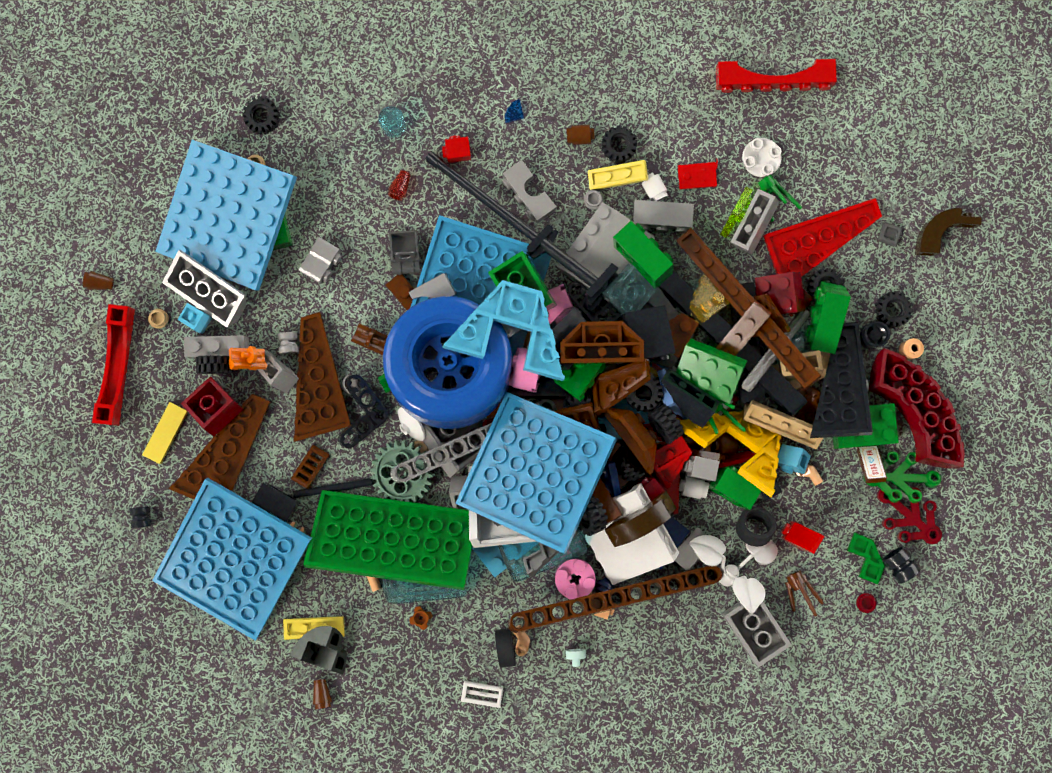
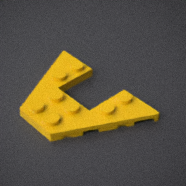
(763, 465)

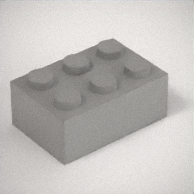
(756, 632)

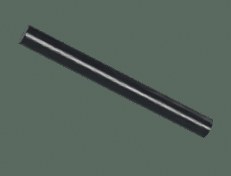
(333, 487)

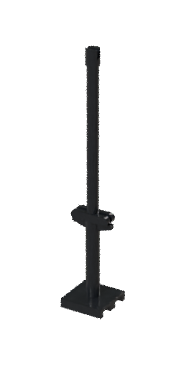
(541, 242)

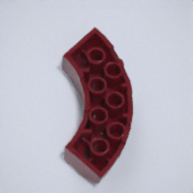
(923, 406)

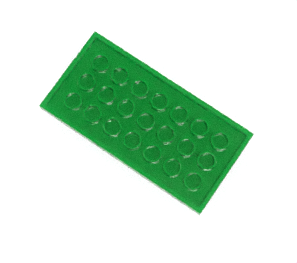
(390, 540)

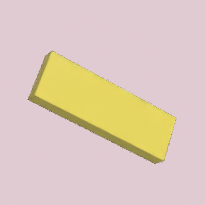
(618, 175)
(165, 433)
(297, 627)

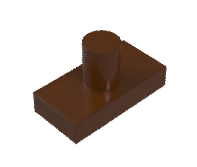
(400, 289)
(706, 453)

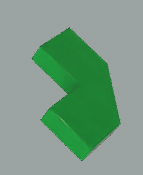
(873, 564)

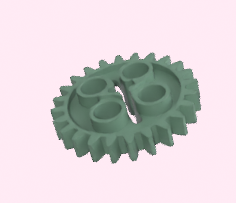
(391, 458)

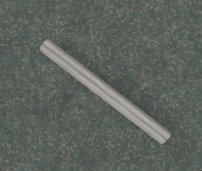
(769, 357)

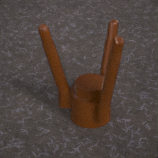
(796, 581)

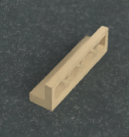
(780, 423)

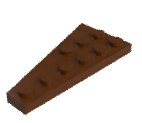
(318, 390)
(226, 452)

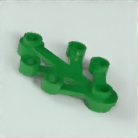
(899, 479)

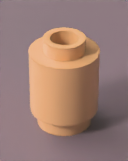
(905, 348)

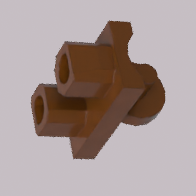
(369, 339)

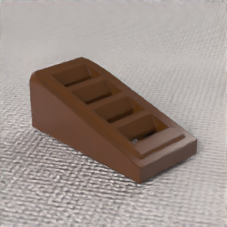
(307, 484)

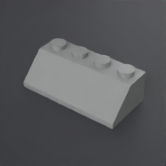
(205, 289)

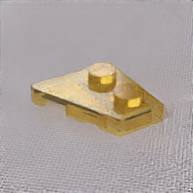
(707, 299)

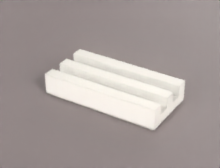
(483, 686)

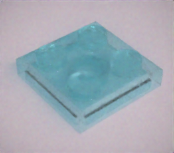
(629, 290)

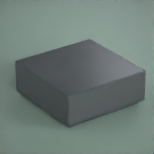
(889, 234)

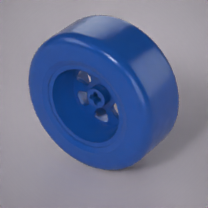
(427, 400)

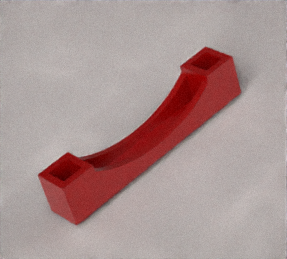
(732, 76)
(119, 333)

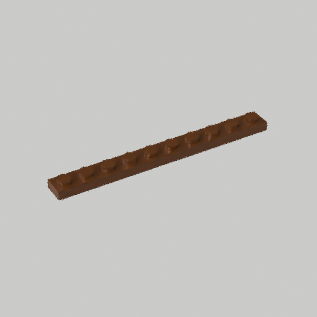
(741, 301)

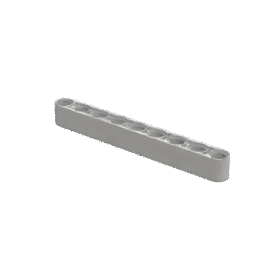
(447, 451)

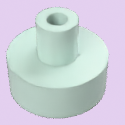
(575, 655)

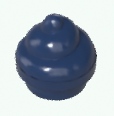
(604, 585)

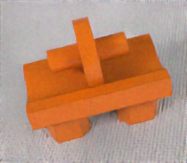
(247, 358)

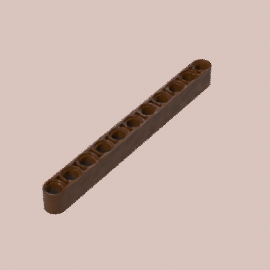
(625, 598)

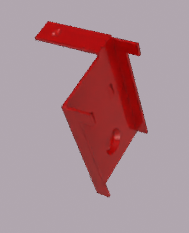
(697, 175)
(737, 458)

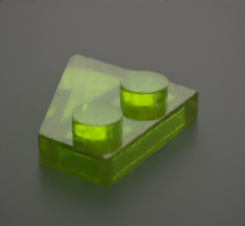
(737, 213)

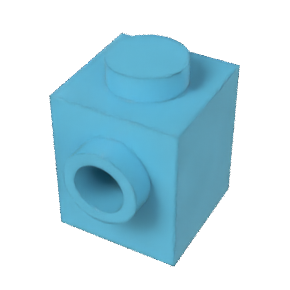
(793, 459)

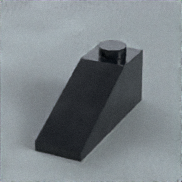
(691, 400)

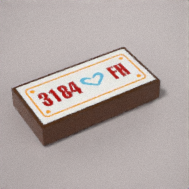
(871, 464)

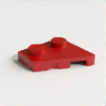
(670, 460)

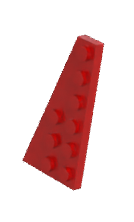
(812, 241)

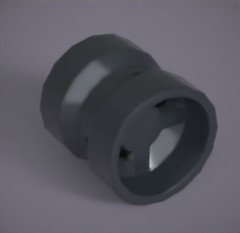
(140, 517)

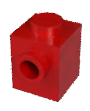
(456, 149)

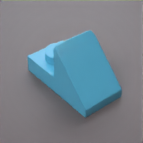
(194, 318)

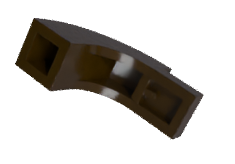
(930, 235)
(641, 522)

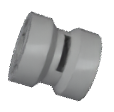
(288, 342)

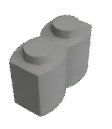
(320, 261)

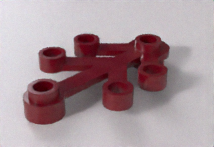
(912, 518)

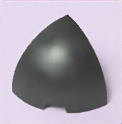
(322, 648)

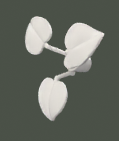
(748, 591)

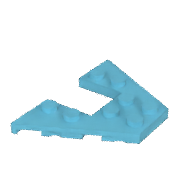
(518, 308)

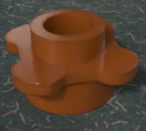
(415, 618)

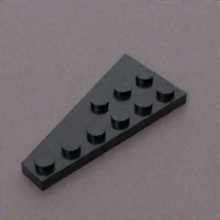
(844, 395)

